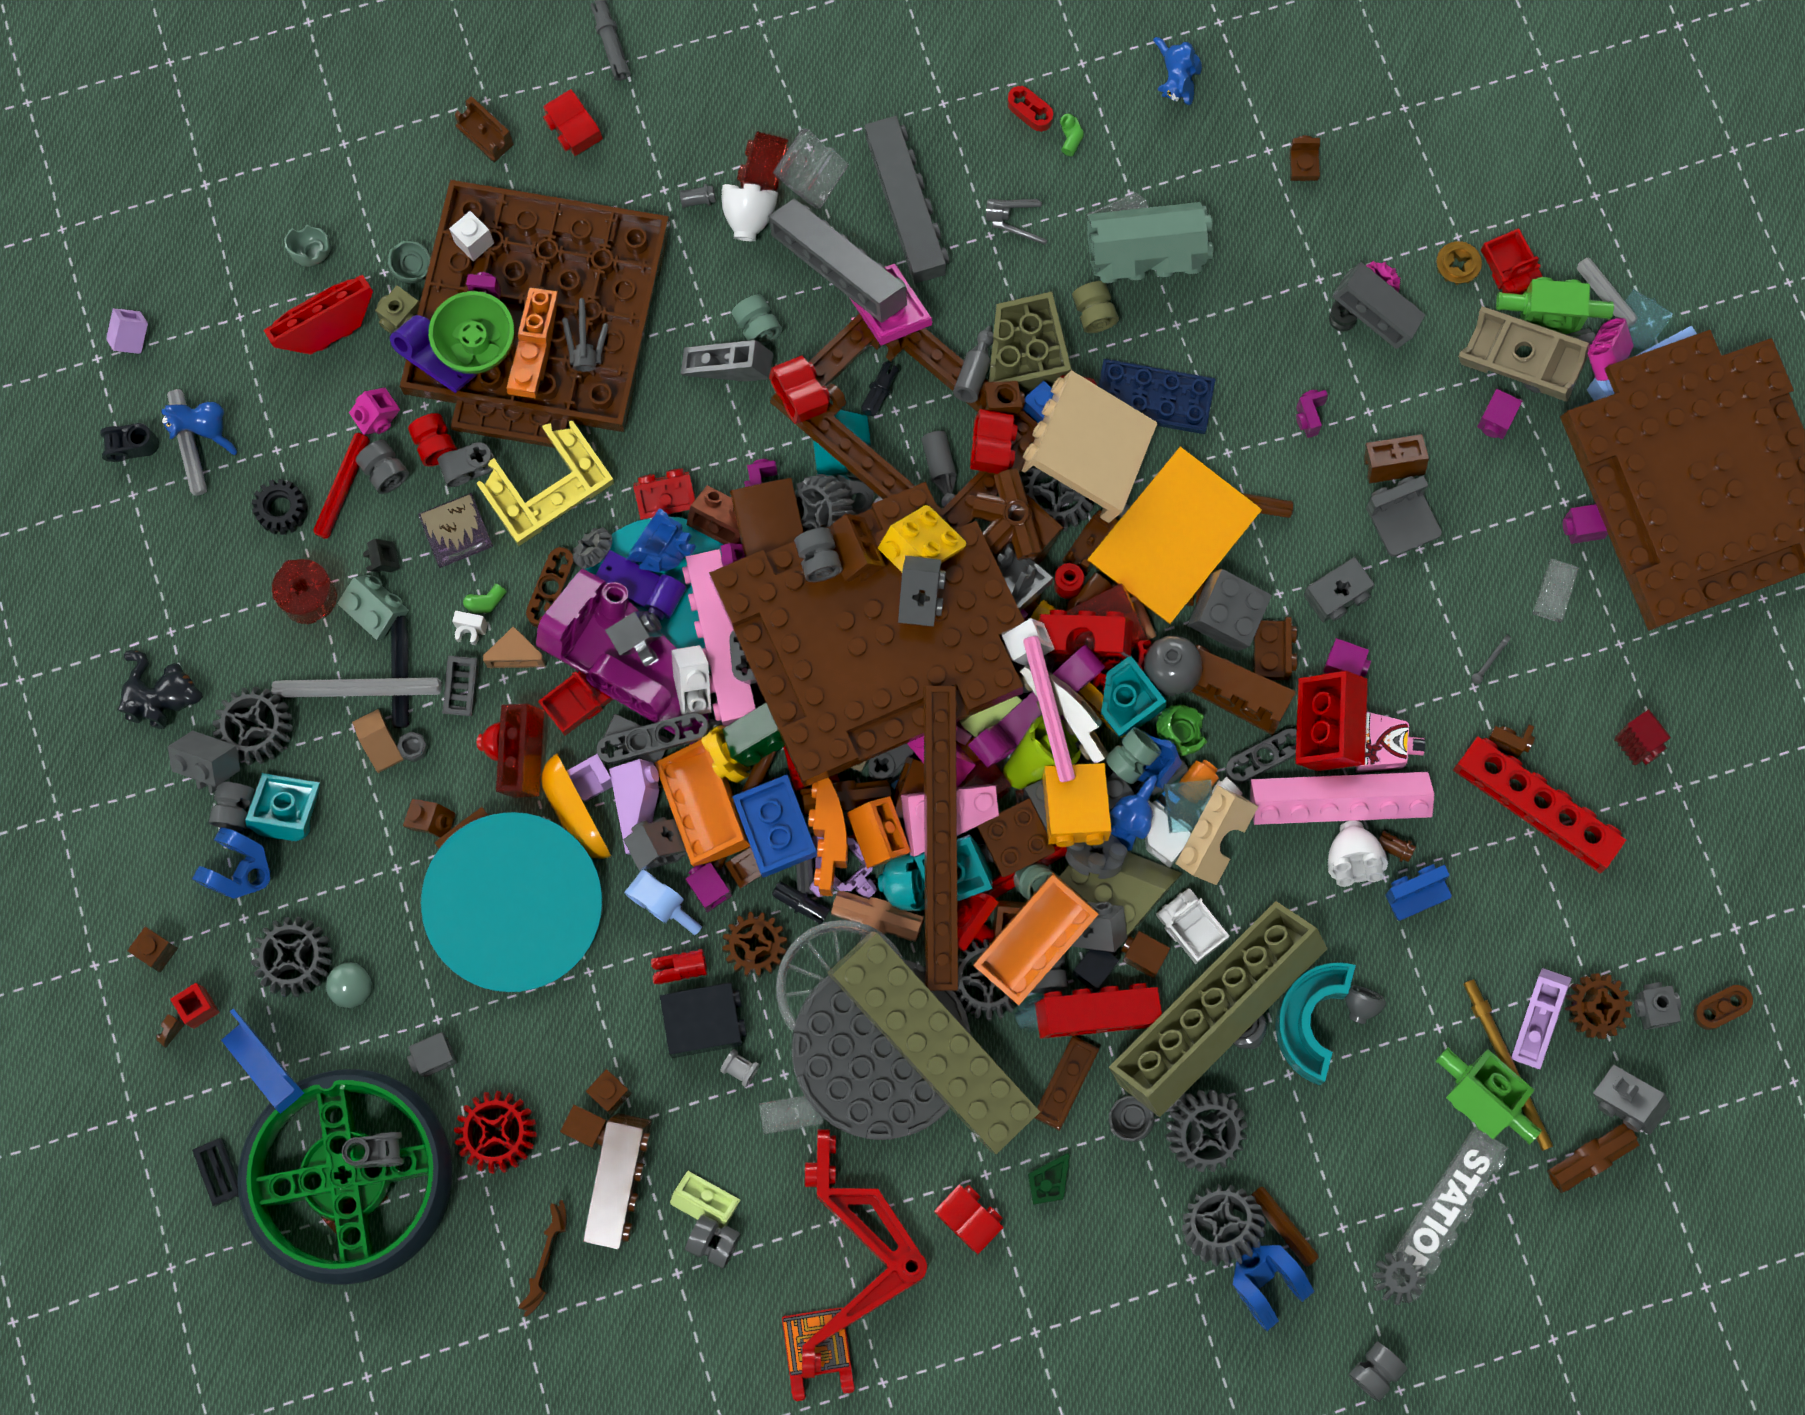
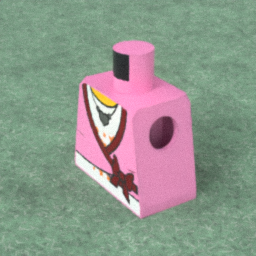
(1388, 744)

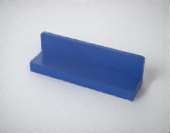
(261, 1065)

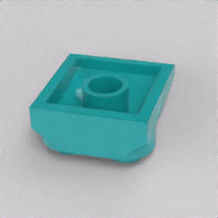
(282, 807)

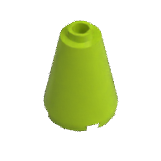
(1035, 753)

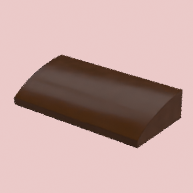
(766, 515)

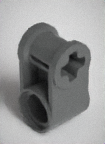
(463, 464)
(895, 761)
(376, 1150)

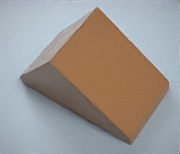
(513, 652)
(377, 741)

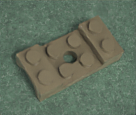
(1551, 366)

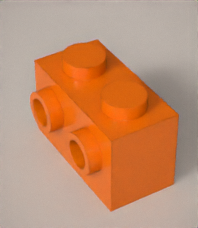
(878, 832)

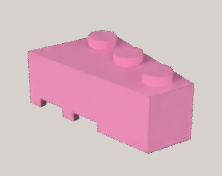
(973, 806)

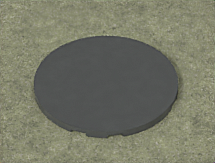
(856, 1073)

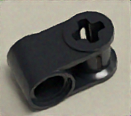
(122, 442)

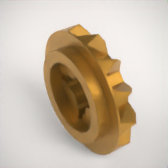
(1463, 252)

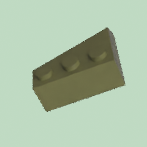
(1028, 343)
(1135, 887)

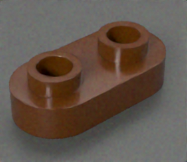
(1722, 1008)

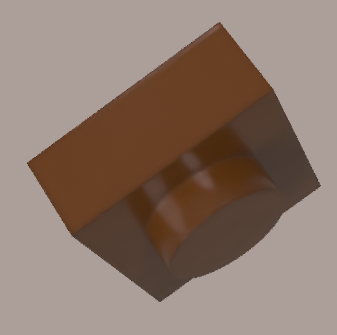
(428, 818)

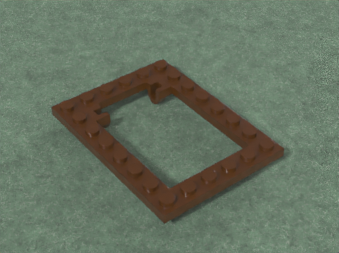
(862, 459)

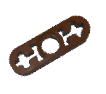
(565, 570)

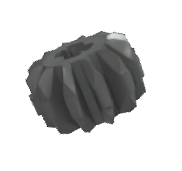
(1406, 1270)

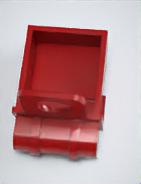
(1511, 262)
(573, 702)

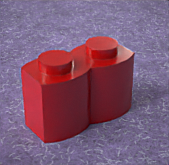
(572, 123)
(799, 390)
(992, 442)
(969, 1219)

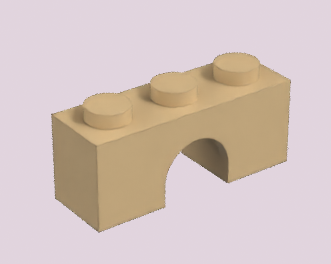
(1221, 815)

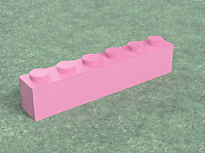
(733, 696)
(1342, 798)

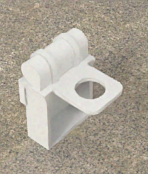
(1192, 925)

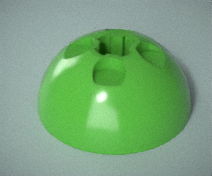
(469, 319)

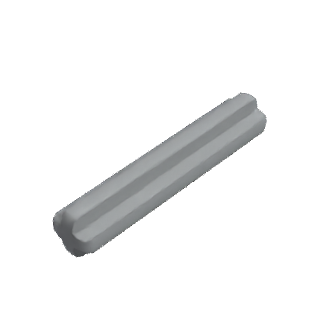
(1606, 291)

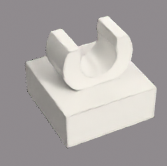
(469, 624)

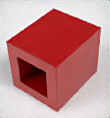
(194, 1005)

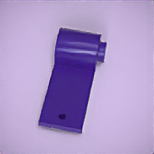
(413, 344)
(654, 592)

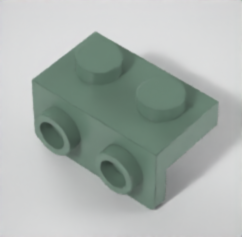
(371, 605)

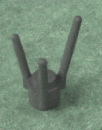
(999, 210)
(584, 357)

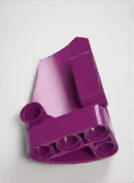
(577, 636)

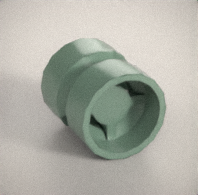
(754, 317)
(1131, 757)
(1030, 878)

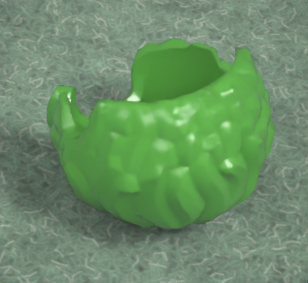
(1182, 728)

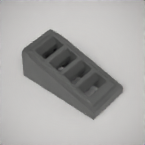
(452, 661)

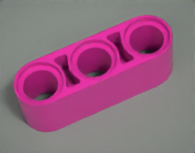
(1610, 346)

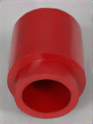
(1065, 588)

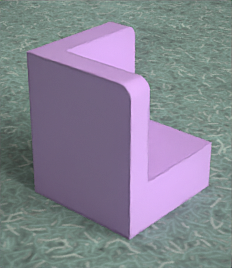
(127, 331)
(590, 778)

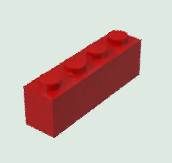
(1097, 1012)

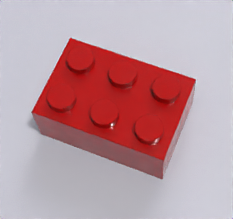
(1331, 721)

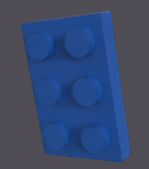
(775, 826)

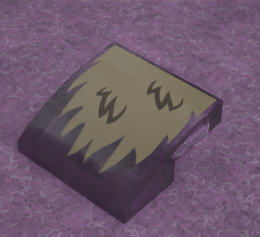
(455, 530)

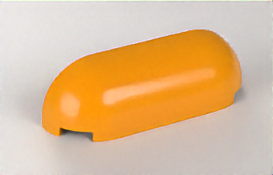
(571, 809)

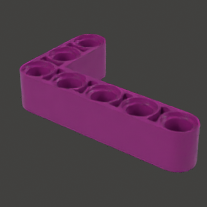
(1002, 738)

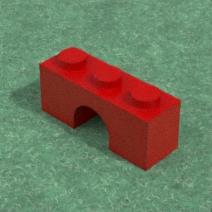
(1110, 632)

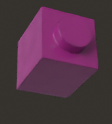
(1499, 414)
(1584, 524)
(1347, 657)
(708, 886)

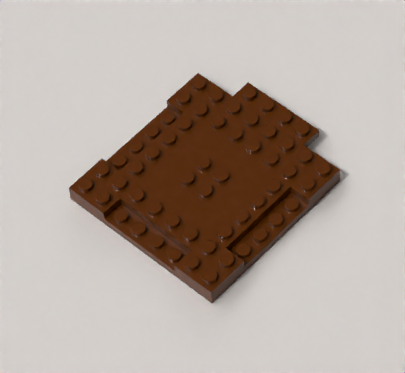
(555, 246)
(1696, 473)
(841, 665)

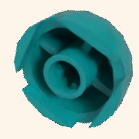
(903, 884)

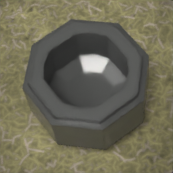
(412, 746)

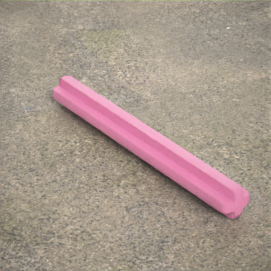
(1049, 709)

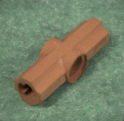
(878, 915)

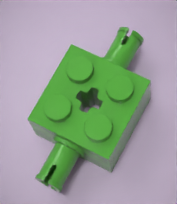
(1556, 304)
(1489, 1094)

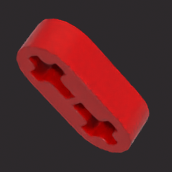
(1034, 106)

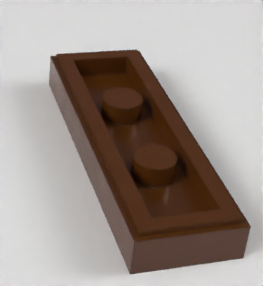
(1066, 1083)

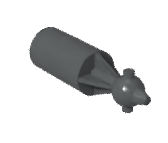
(974, 369)
(940, 463)

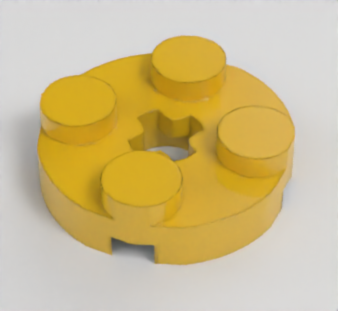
(723, 763)

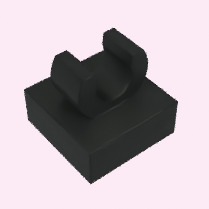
(382, 556)

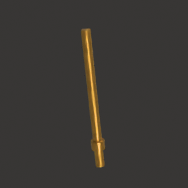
(1482, 1010)

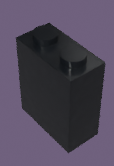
(702, 1020)

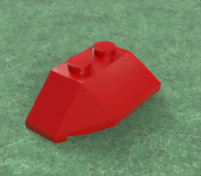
(322, 318)

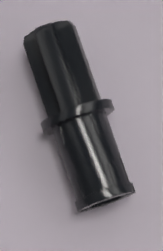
(879, 389)
(800, 902)

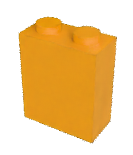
(1077, 808)

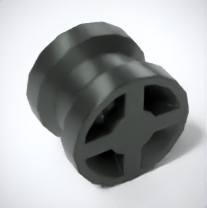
(1341, 320)

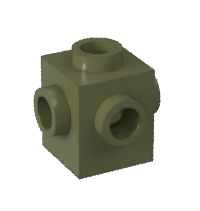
(396, 309)

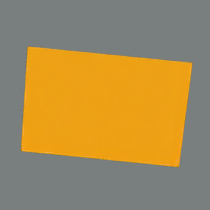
(1174, 535)

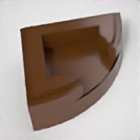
(171, 1028)

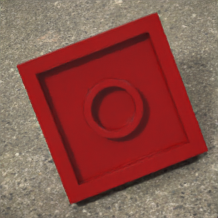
(971, 916)

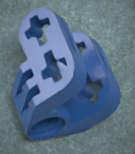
(240, 885)
(1249, 1278)

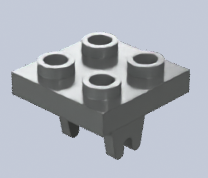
(1023, 576)

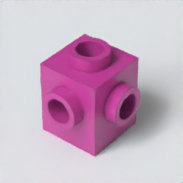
(374, 411)

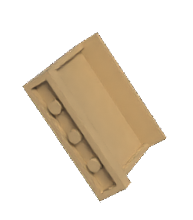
(1090, 442)

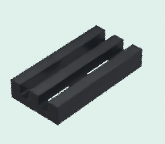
(209, 1147)

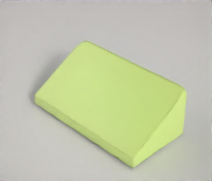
(982, 720)
(700, 1197)

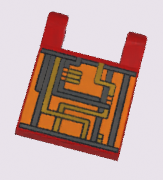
(833, 1351)

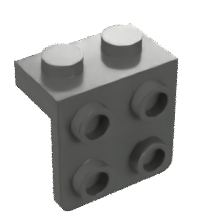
(1403, 516)

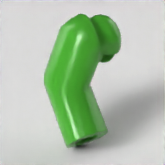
(1073, 133)
(484, 603)

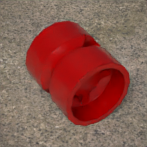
(432, 438)

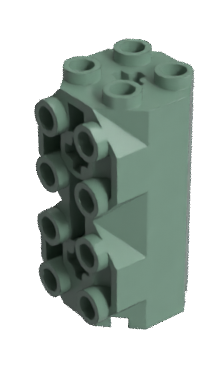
(1149, 238)

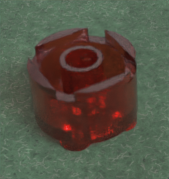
(297, 577)

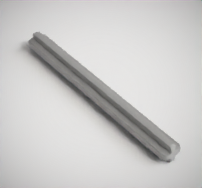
(357, 687)

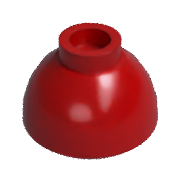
(489, 741)

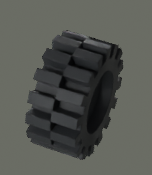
(268, 495)

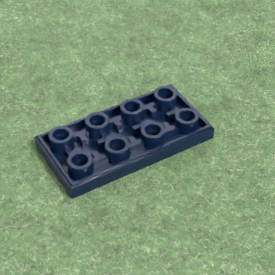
(1163, 395)

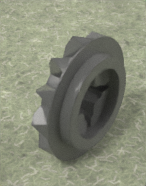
(588, 556)

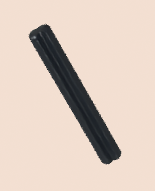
(399, 669)

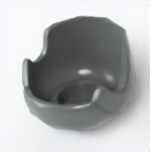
(1130, 1119)

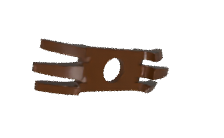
(558, 1225)

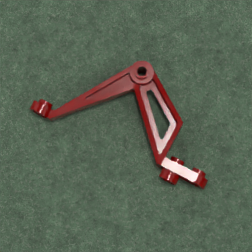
(891, 1281)

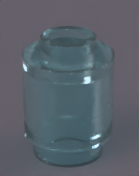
(1026, 1014)

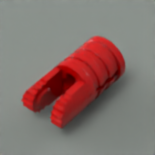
(679, 966)

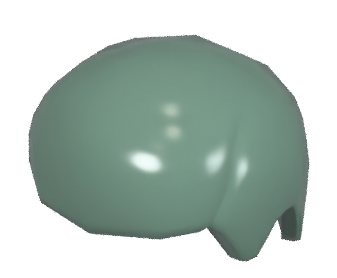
(307, 246)
(409, 261)
(348, 985)

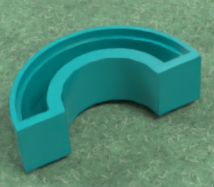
(1294, 1018)

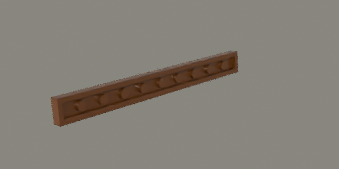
(940, 838)

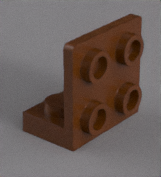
(1015, 838)

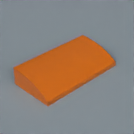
(701, 805)
(1035, 938)

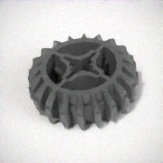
(1067, 495)
(822, 501)
(259, 703)
(283, 964)
(973, 980)
(1215, 1121)
(1232, 1239)

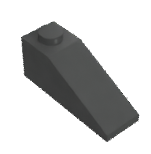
(728, 361)

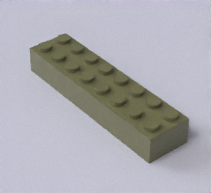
(1218, 1008)
(933, 1042)

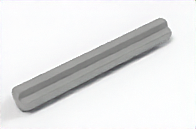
(189, 450)

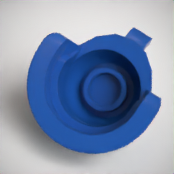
(661, 544)

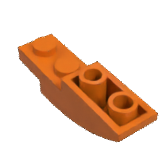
(534, 343)
(829, 823)

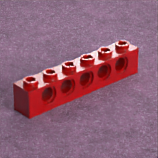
(1544, 820)

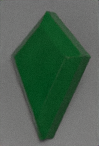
(1049, 1181)

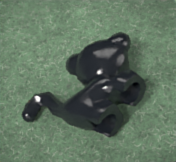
(171, 691)

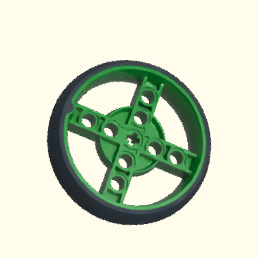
(358, 1260)

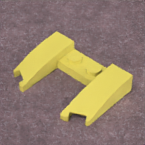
(585, 481)

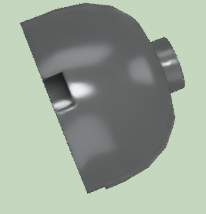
(1173, 665)

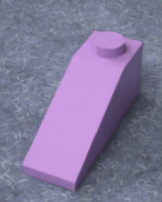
(635, 793)
(1541, 1018)

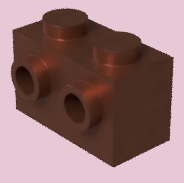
(714, 516)

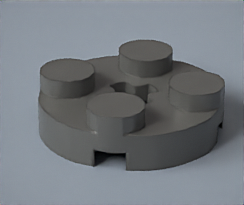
(1105, 862)

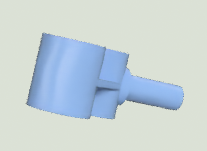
(660, 900)

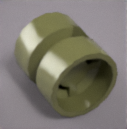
(1094, 304)

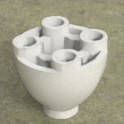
(747, 209)
(1356, 856)

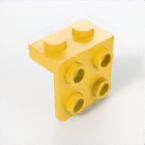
(921, 535)

